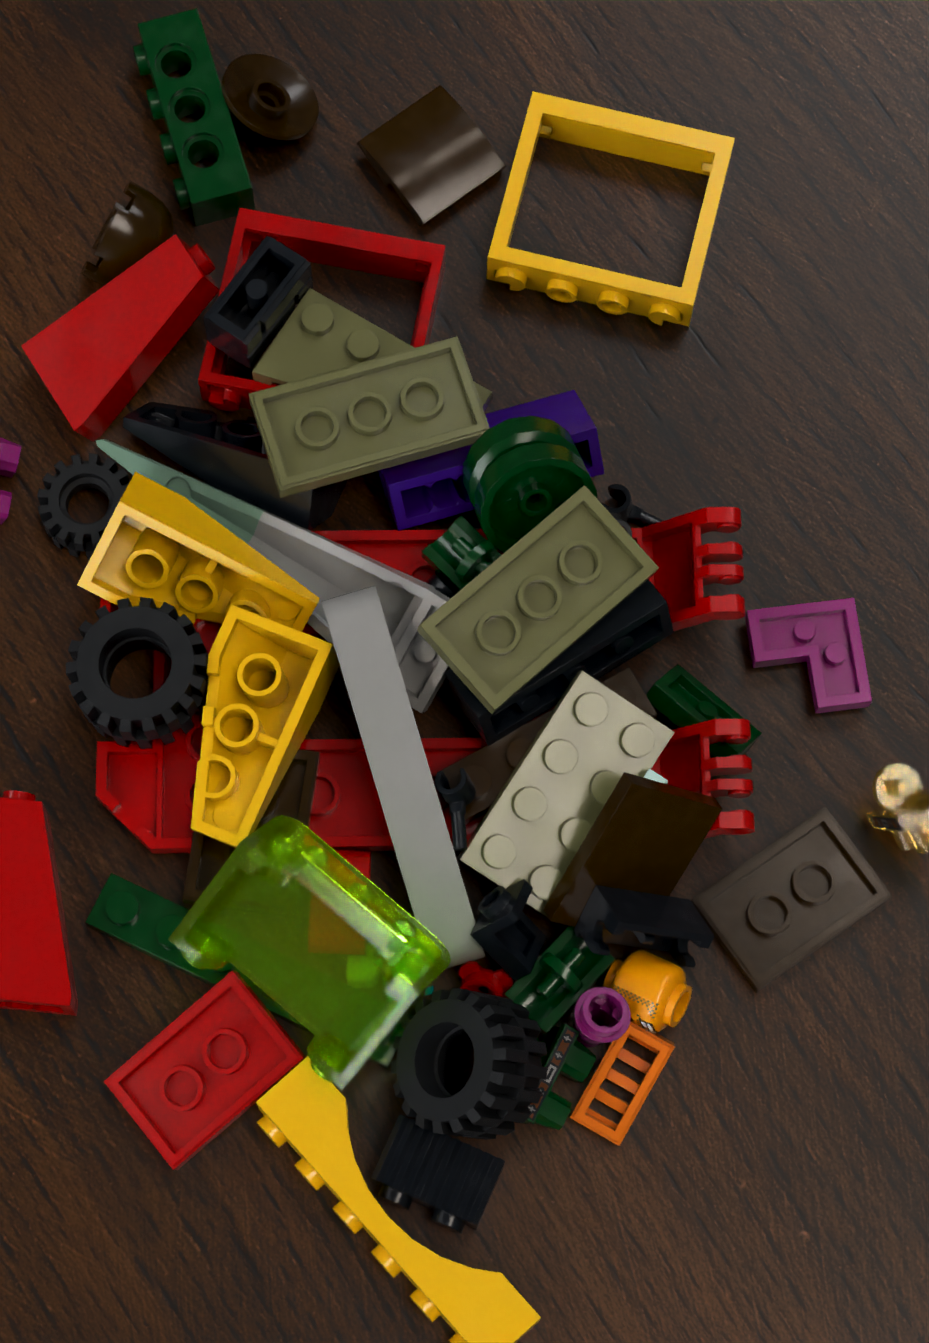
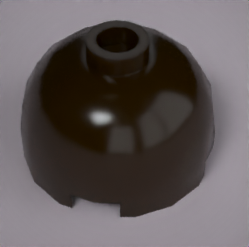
(129, 234)

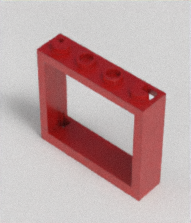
(327, 246)

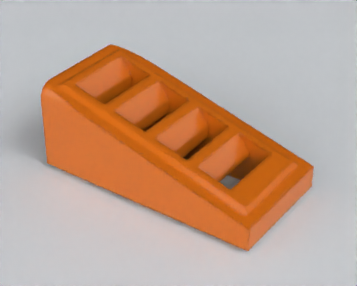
(602, 1125)

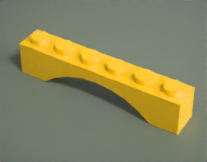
(314, 1122)

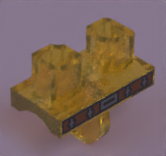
(906, 805)

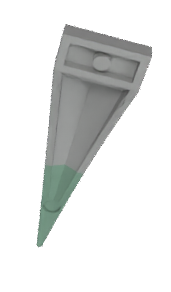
(319, 566)

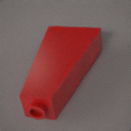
(121, 334)
(33, 929)

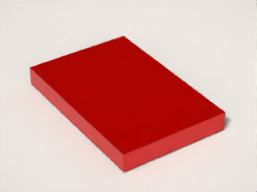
(204, 1070)

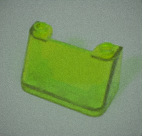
(314, 943)

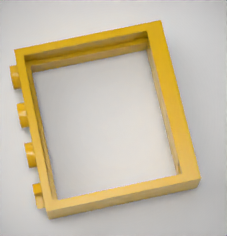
(624, 136)

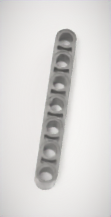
(401, 771)

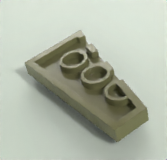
(327, 338)

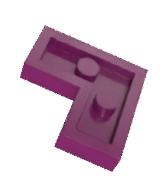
(824, 637)

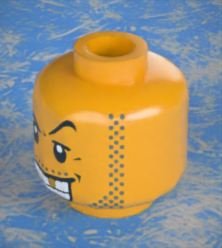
(652, 989)

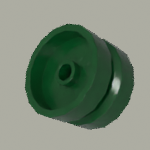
(521, 476)

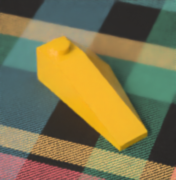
(182, 556)
(257, 712)

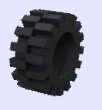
(64, 485)

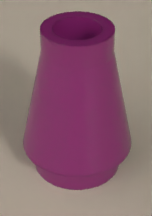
(606, 1009)

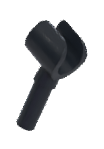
(628, 510)
(457, 801)

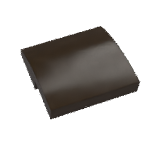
(431, 154)

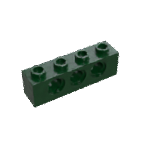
(181, 44)

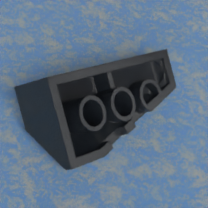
(229, 459)

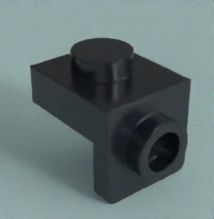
(506, 930)

